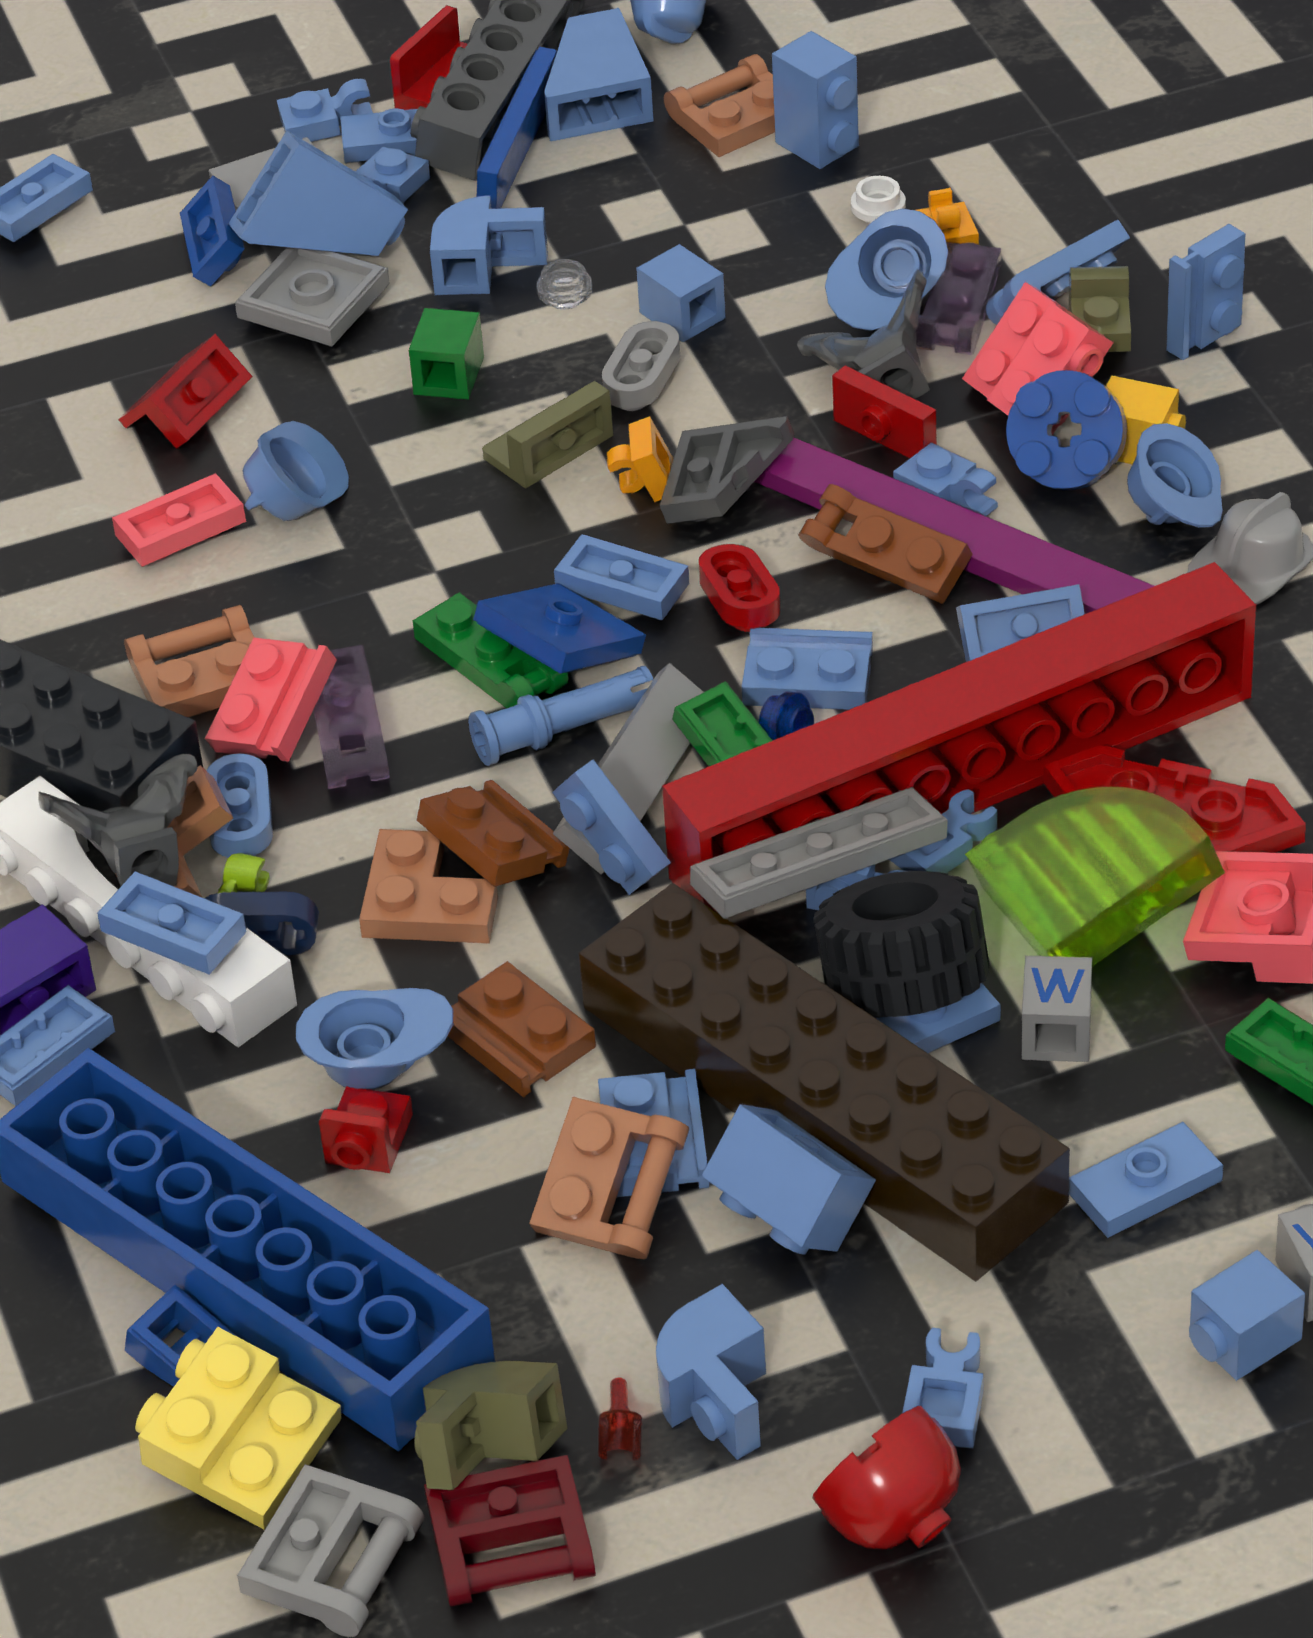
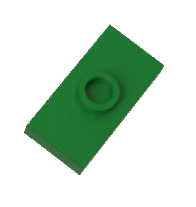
(719, 724)
(1276, 1046)

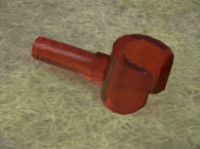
(619, 1426)

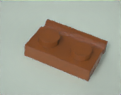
(492, 833)
(518, 1029)

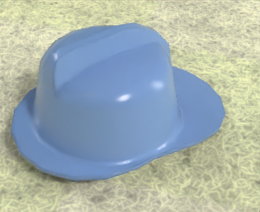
(668, 19)
(879, 264)
(294, 472)
(1175, 478)
(373, 1035)

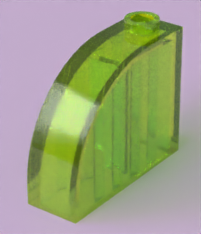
(1093, 868)

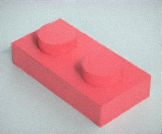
(179, 519)

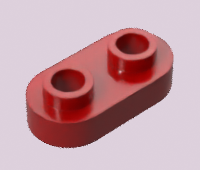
(739, 586)

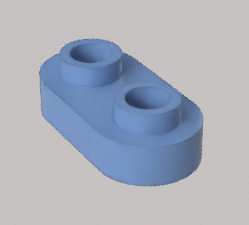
(247, 793)

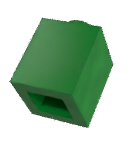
(446, 353)

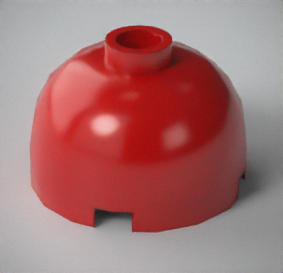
(895, 1485)

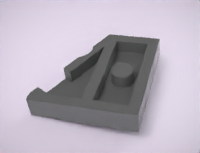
(719, 465)

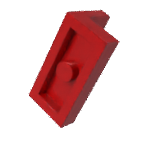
(424, 59)
(191, 391)

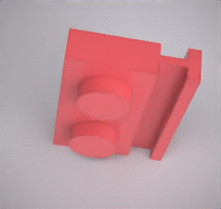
(270, 699)

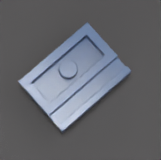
(1206, 291)
(820, 664)
(668, 1097)

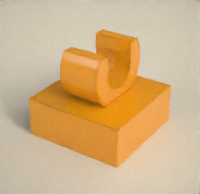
(951, 217)
(646, 457)

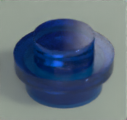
(785, 714)

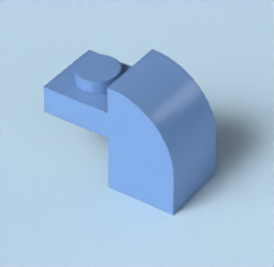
(475, 238)
(705, 1363)

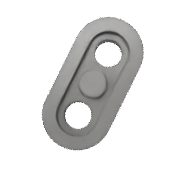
(641, 364)

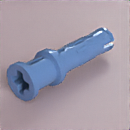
(536, 720)

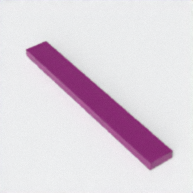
(998, 550)

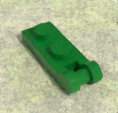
(481, 655)

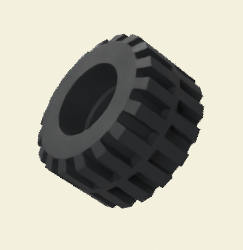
(903, 942)

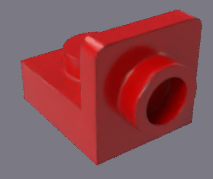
(365, 1129)

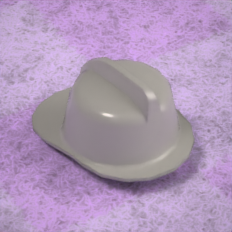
(1258, 546)

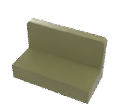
(553, 436)

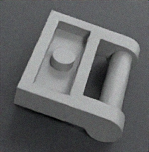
(310, 1538)

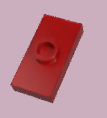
(882, 412)

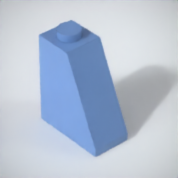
(597, 78)
(316, 205)

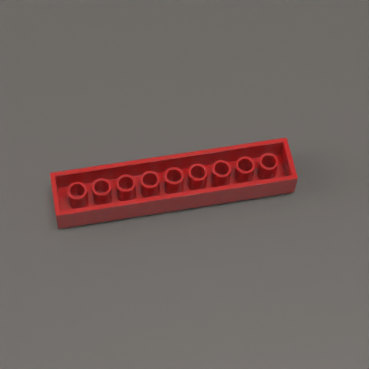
(986, 722)

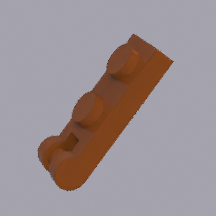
(886, 545)

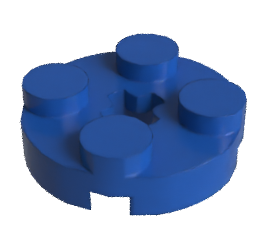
(1089, 454)

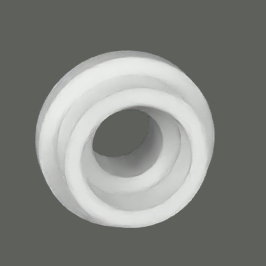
(875, 197)

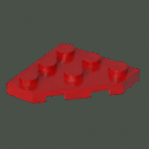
(1230, 814)

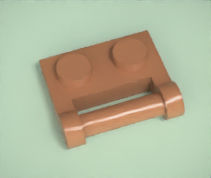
(729, 121)
(197, 680)
(590, 1170)

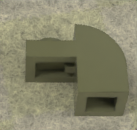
(1102, 301)
(488, 1413)

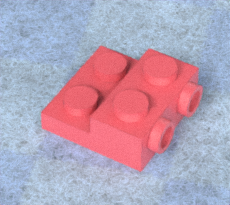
(1032, 341)
(1258, 916)

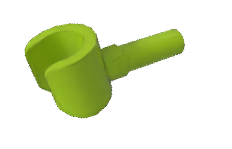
(244, 874)

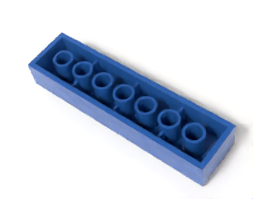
(241, 1243)

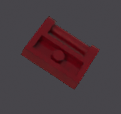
(506, 1510)

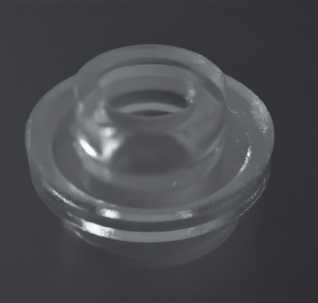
(564, 284)

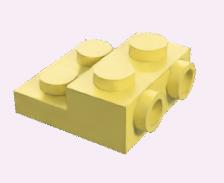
(234, 1427)

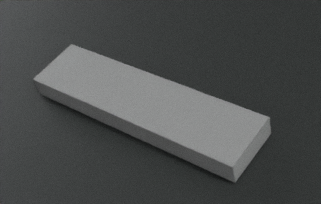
(641, 753)
(818, 852)

